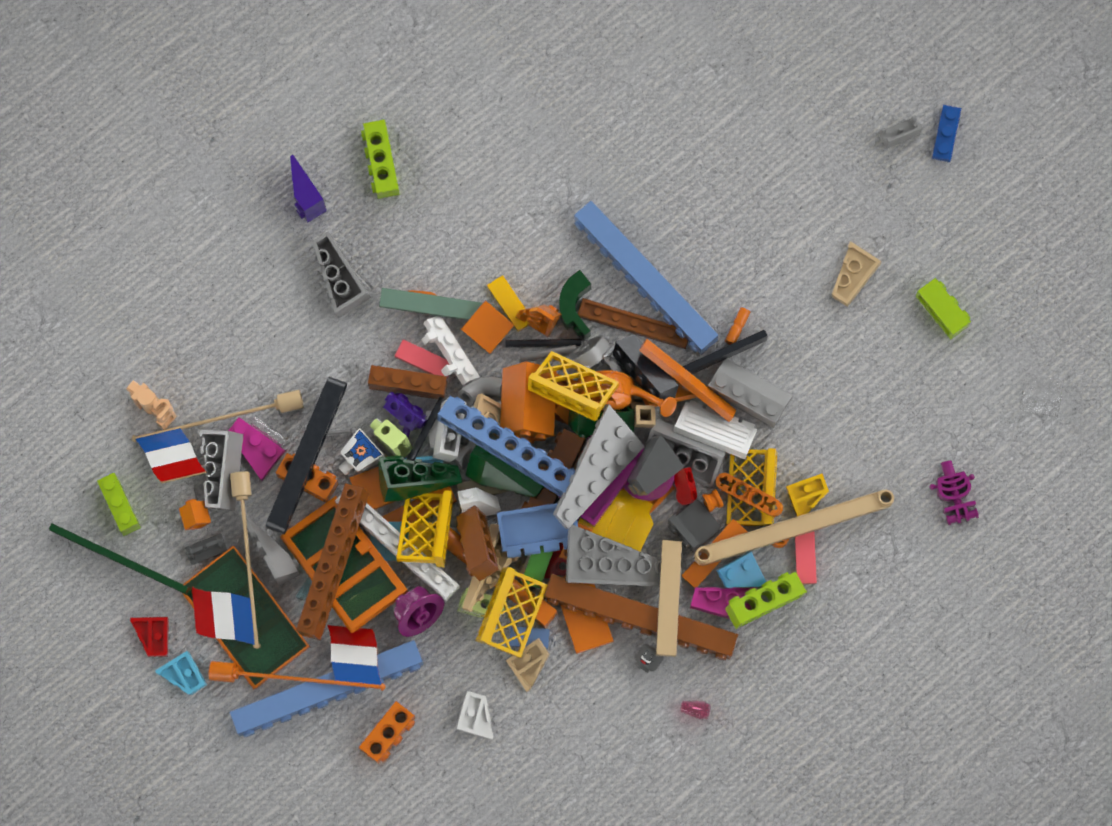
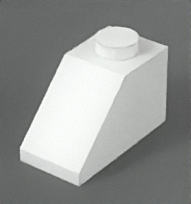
(484, 501)

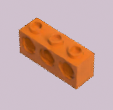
(313, 485)
(387, 722)

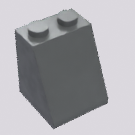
(653, 467)

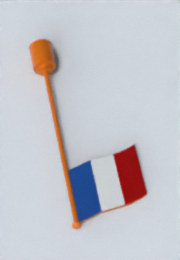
(352, 661)

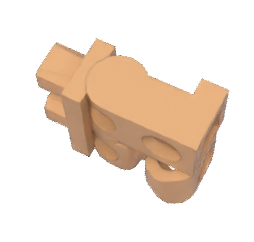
(146, 399)

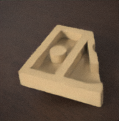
(530, 664)

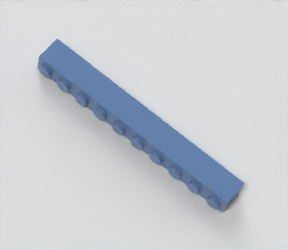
(645, 278)
(310, 694)

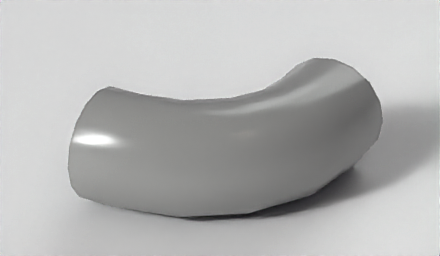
(486, 385)

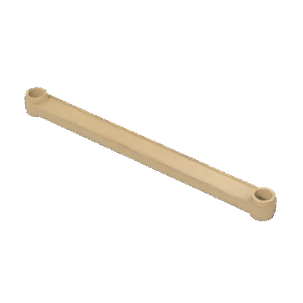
(794, 527)

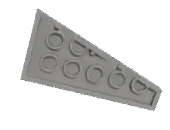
(600, 463)
(605, 561)

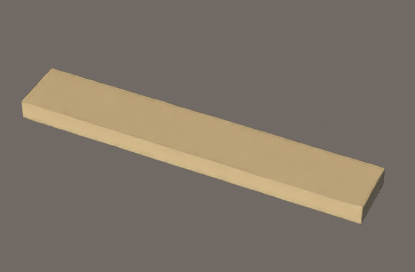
(669, 598)

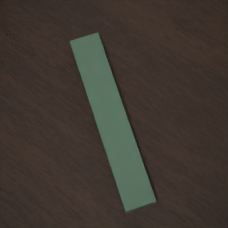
(428, 304)

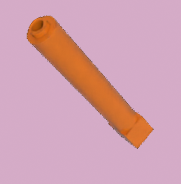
(545, 613)

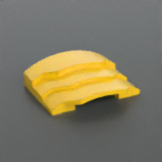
(625, 521)

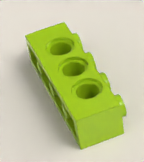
(388, 186)
(788, 582)

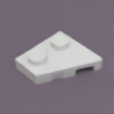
(475, 716)

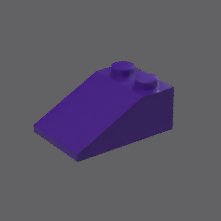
(308, 200)

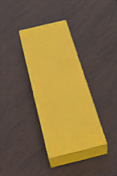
(508, 301)

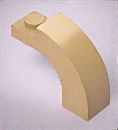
(643, 414)

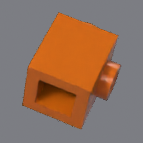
(194, 514)

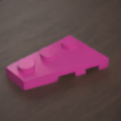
(257, 448)
(715, 599)

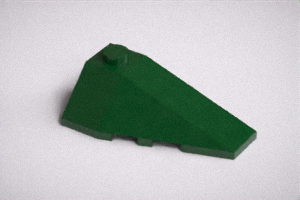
(493, 472)
(408, 478)

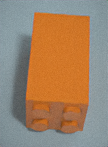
(522, 410)

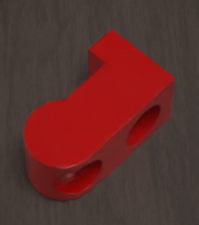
(685, 486)

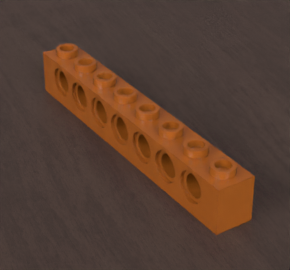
(332, 562)

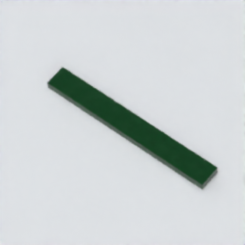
(120, 559)

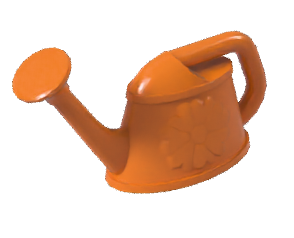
(626, 389)

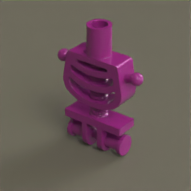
(949, 479)

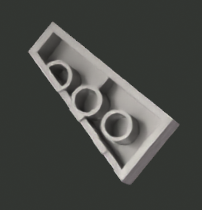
(341, 280)

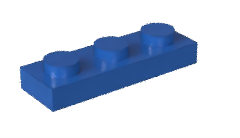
(946, 133)

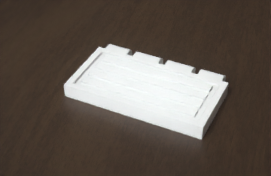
(714, 430)

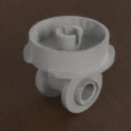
(591, 353)

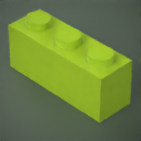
(943, 308)
(119, 504)

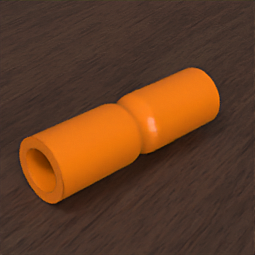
(737, 326)

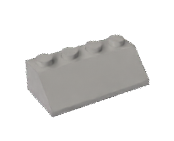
(749, 393)
(702, 458)

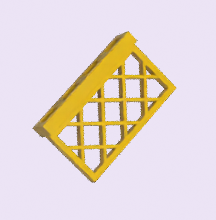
(565, 395)
(768, 484)
(441, 533)
(496, 605)

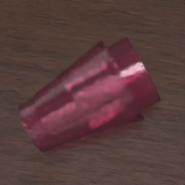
(696, 709)

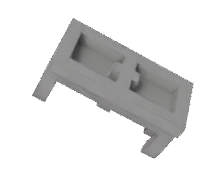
(900, 132)

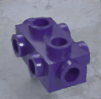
(409, 415)

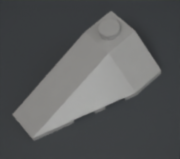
(278, 559)

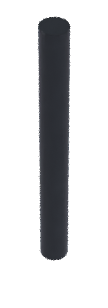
(543, 342)
(426, 429)

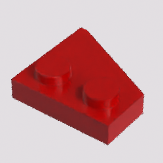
(153, 634)

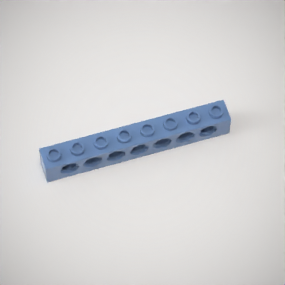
(497, 447)

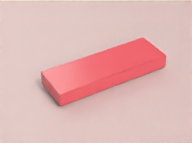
(421, 358)
(806, 558)

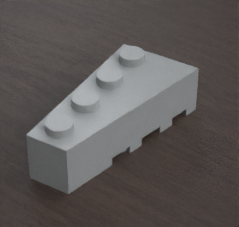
(221, 458)

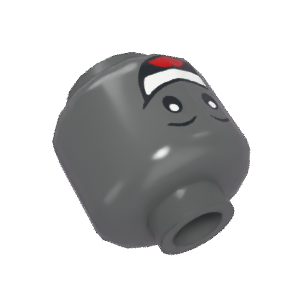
(647, 658)

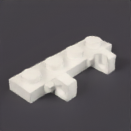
(450, 348)

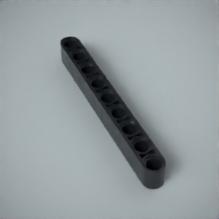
(306, 455)

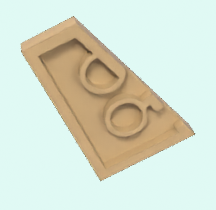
(855, 272)

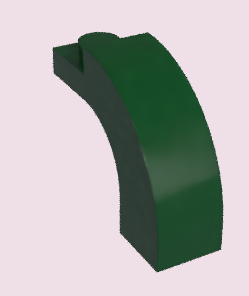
(571, 292)

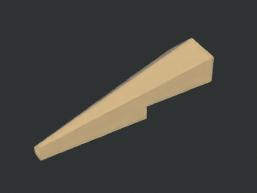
(478, 588)

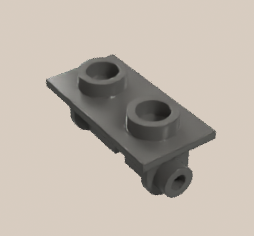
(206, 549)

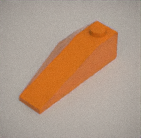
(540, 318)

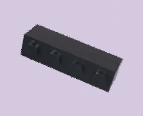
(643, 370)

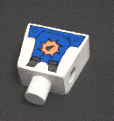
(360, 453)

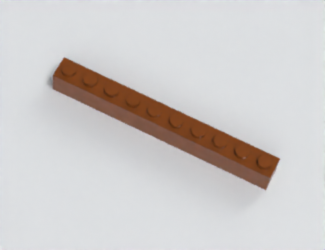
(638, 616)

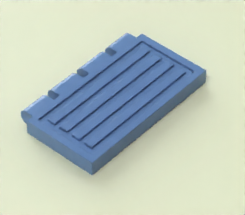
(531, 529)

